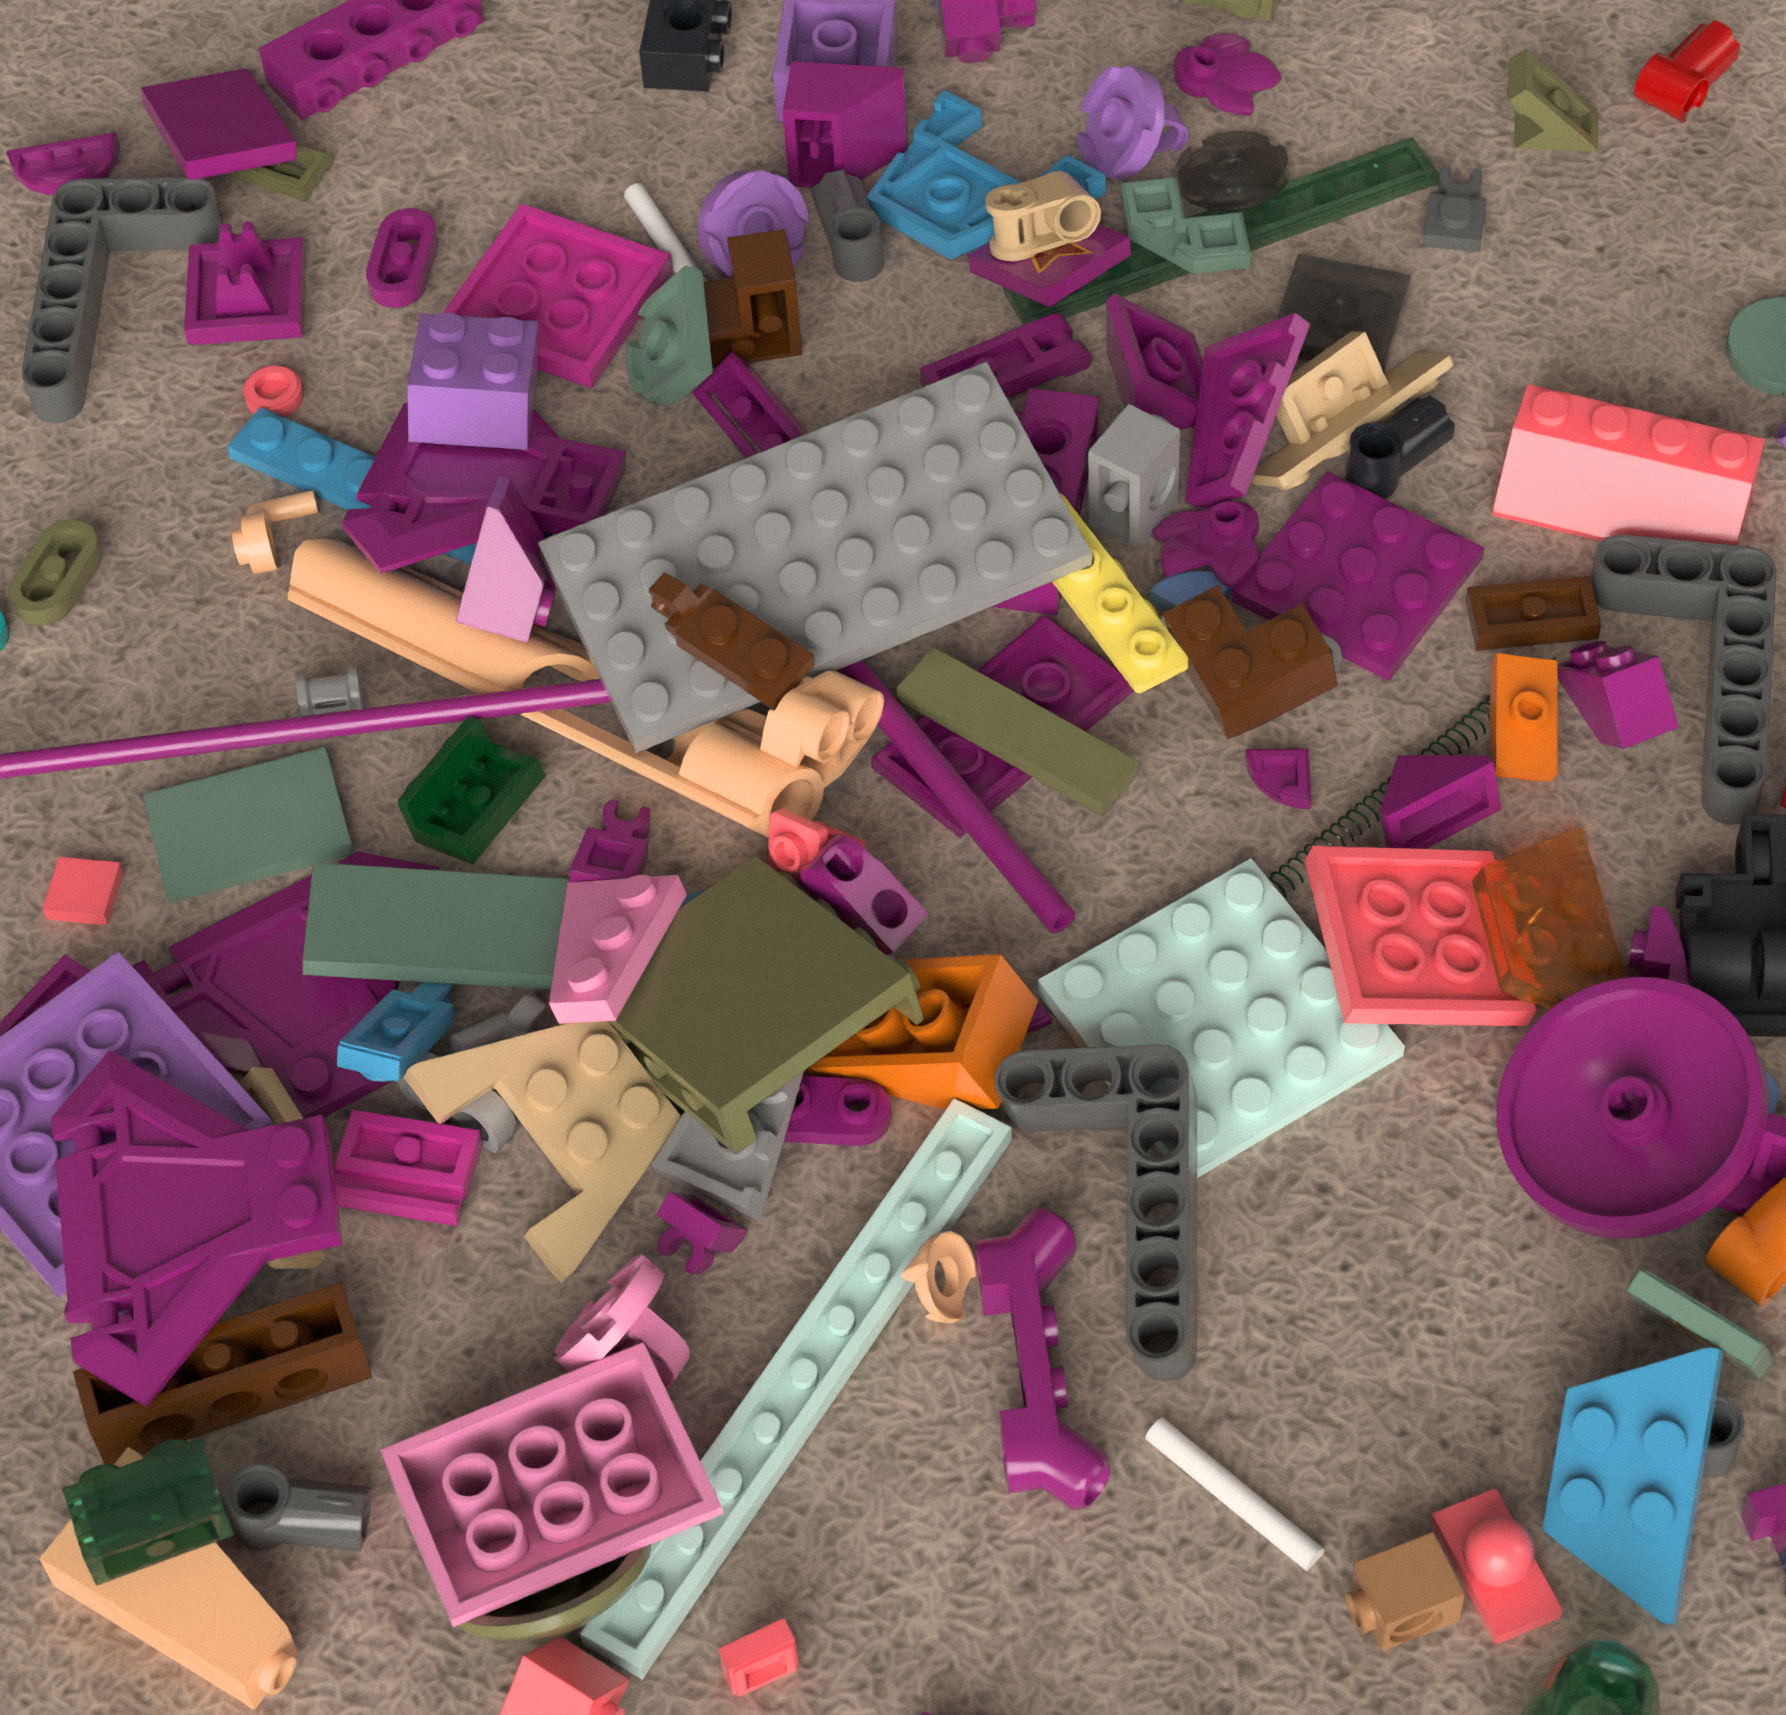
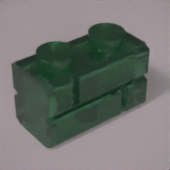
(147, 1509)

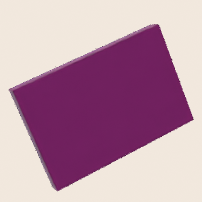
(218, 124)

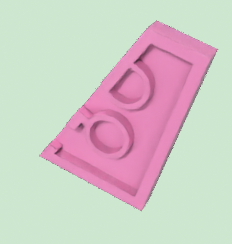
(608, 941)

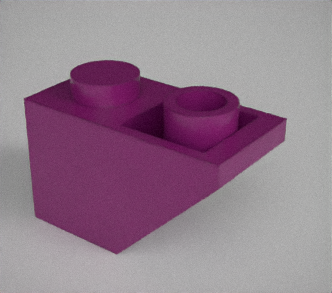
(1618, 693)

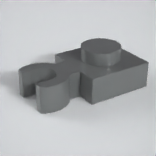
(1455, 214)

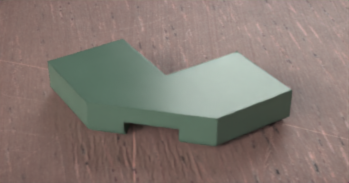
(1197, 244)

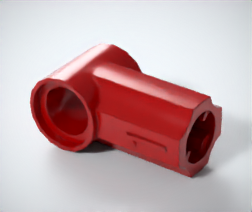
(1684, 76)

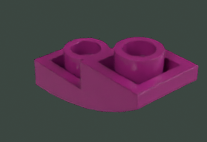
(1659, 949)

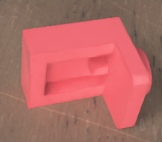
(797, 841)

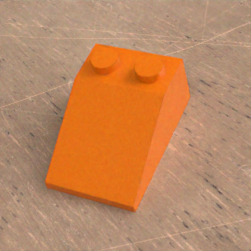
(952, 1048)

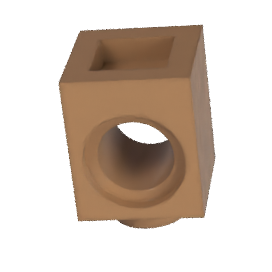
(1404, 1592)

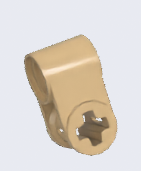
(1040, 216)

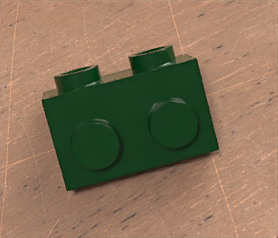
(468, 792)

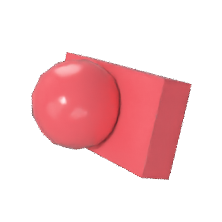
(1496, 1565)

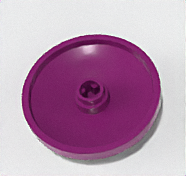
(1632, 1107)

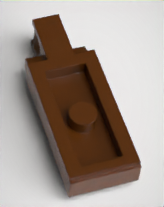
(731, 640)

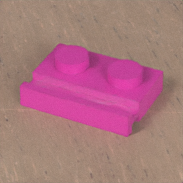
(405, 1167)

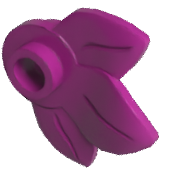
(1224, 72)
(1216, 537)

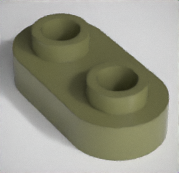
(50, 575)

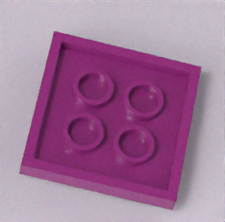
(1361, 571)

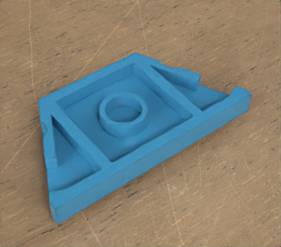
(1634, 1475)

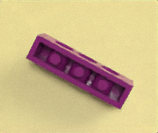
(358, 47)
(1062, 433)

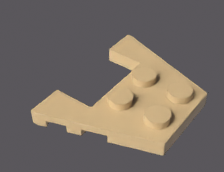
(581, 1104)

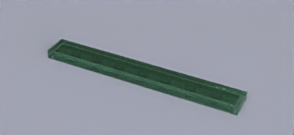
(1297, 209)

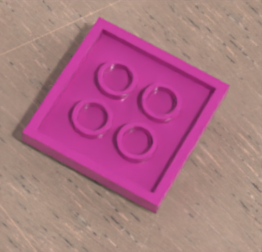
(571, 281)

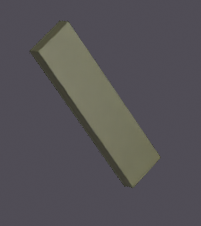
(1017, 731)

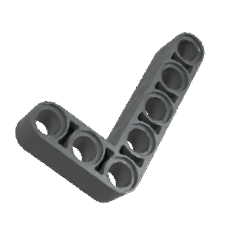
(82, 228)
(1737, 594)
(1149, 1179)

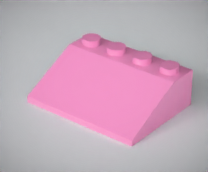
(549, 1483)

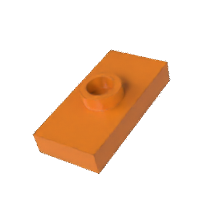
(1524, 717)

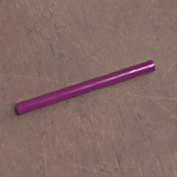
(966, 806)

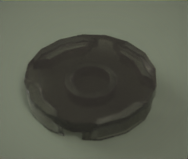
(1233, 171)

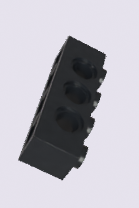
(683, 43)

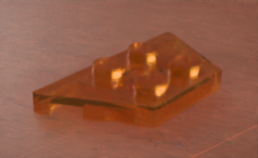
(1547, 921)

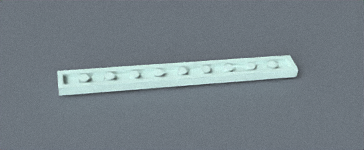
(803, 1381)

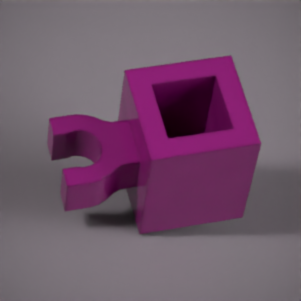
(974, 26)

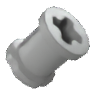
(330, 693)

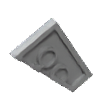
(709, 1168)

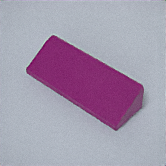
(750, 405)

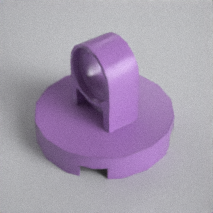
(1127, 122)
(747, 205)

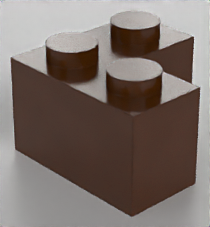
(757, 306)
(1254, 672)

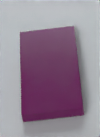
(1043, 667)

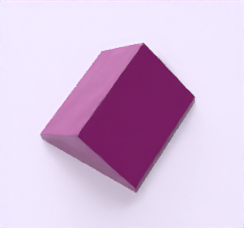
(1153, 362)

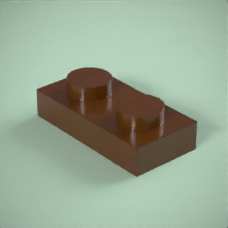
(1533, 613)

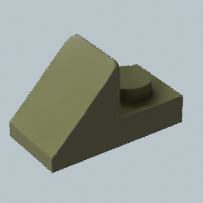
(1548, 109)

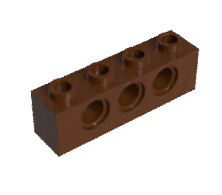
(235, 1375)

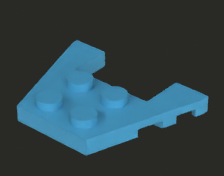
(941, 191)

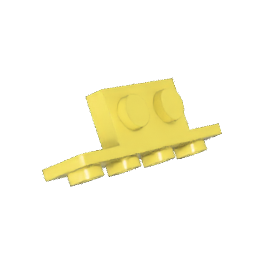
(1120, 617)

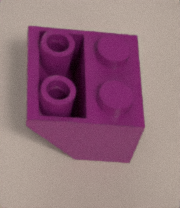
(842, 120)

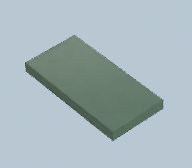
(433, 926)

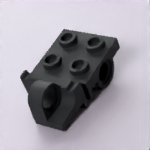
(1738, 928)

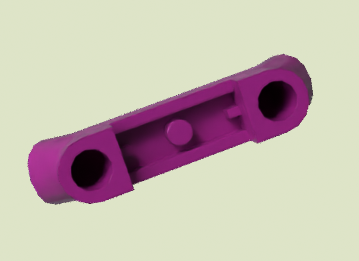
(1035, 1444)

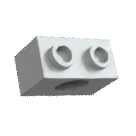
(1133, 476)

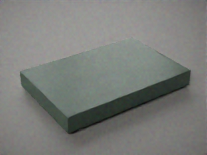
(247, 824)

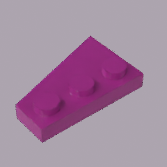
(1237, 407)

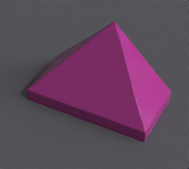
(1436, 798)

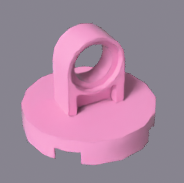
(622, 1321)

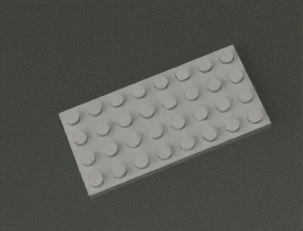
(826, 539)

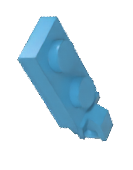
(397, 1032)

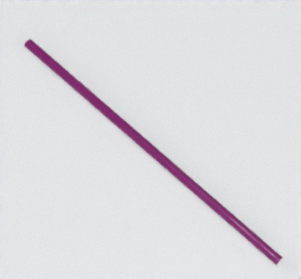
(301, 728)

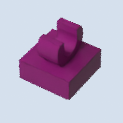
(701, 1225)

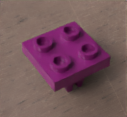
(245, 288)

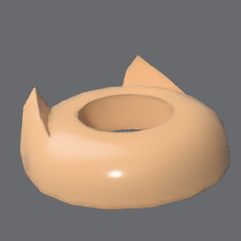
(958, 1268)

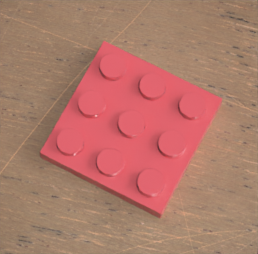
(1408, 937)

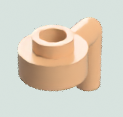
(255, 540)

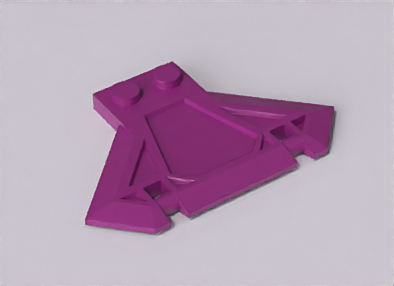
(437, 495)
(259, 1007)
(175, 1217)

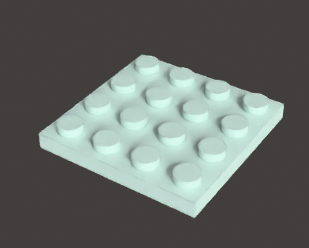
(1239, 995)

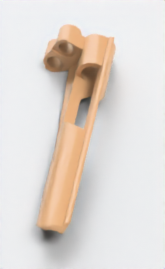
(732, 765)

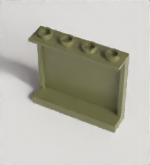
(754, 994)

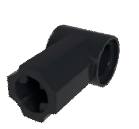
(1390, 449)

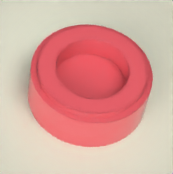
(274, 389)

